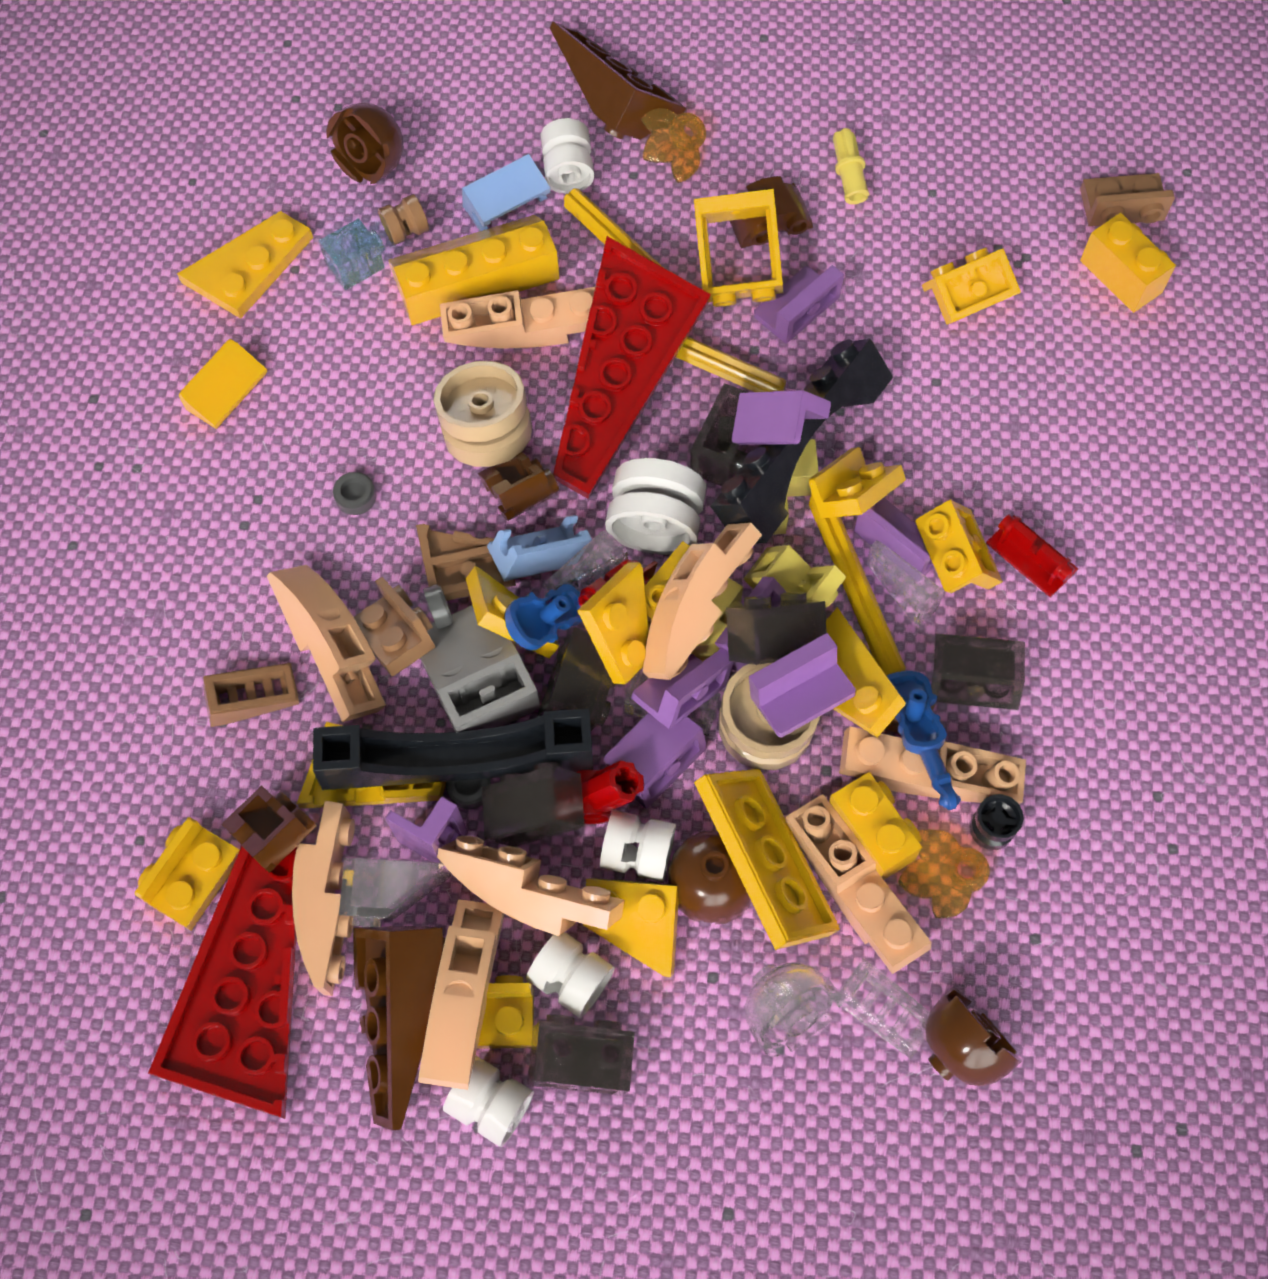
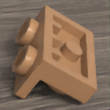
(1135, 196)
(395, 630)

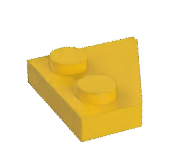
(489, 605)
(619, 622)
(646, 924)

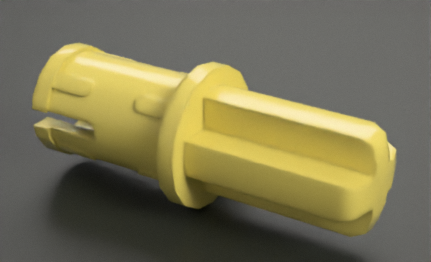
(850, 167)

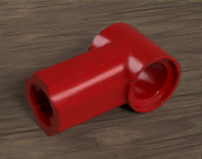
(608, 790)

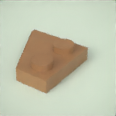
(452, 557)

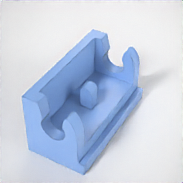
(504, 191)
(536, 551)

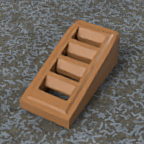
(237, 710)

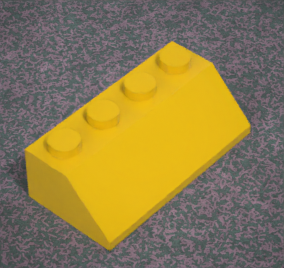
(476, 265)

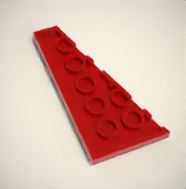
(628, 344)
(237, 1000)

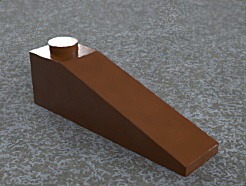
(610, 86)
(399, 981)

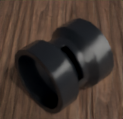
(1000, 813)

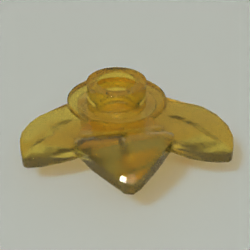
(671, 143)
(937, 873)

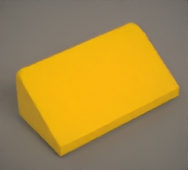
(222, 383)

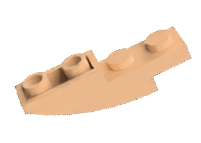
(515, 322)
(685, 607)
(333, 636)
(972, 770)
(855, 884)
(511, 885)
(315, 904)
(460, 995)

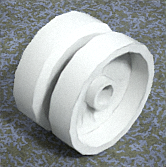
(655, 505)

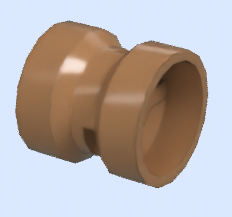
(403, 219)

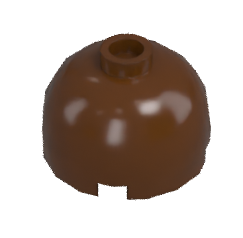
(365, 141)
(707, 880)
(967, 1043)

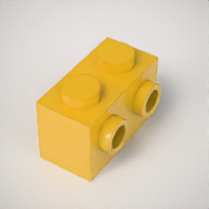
(1127, 262)
(875, 822)

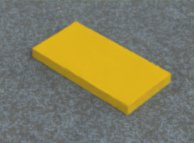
(767, 857)

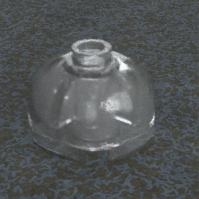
(789, 1005)

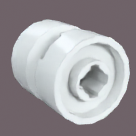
(567, 155)
(654, 847)
(570, 973)
(490, 1103)

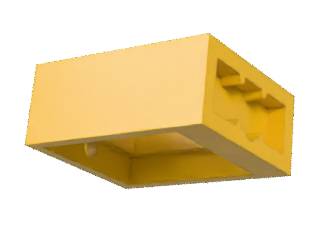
(730, 208)

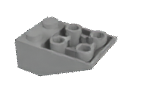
(478, 675)

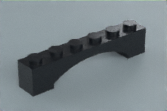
(759, 489)
(373, 758)

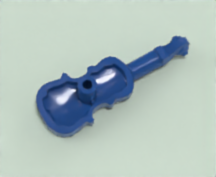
(535, 620)
(923, 731)

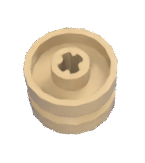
(483, 413)
(748, 733)

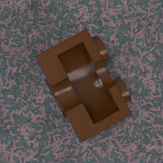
(790, 213)
(519, 484)
(268, 827)

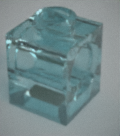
(353, 253)

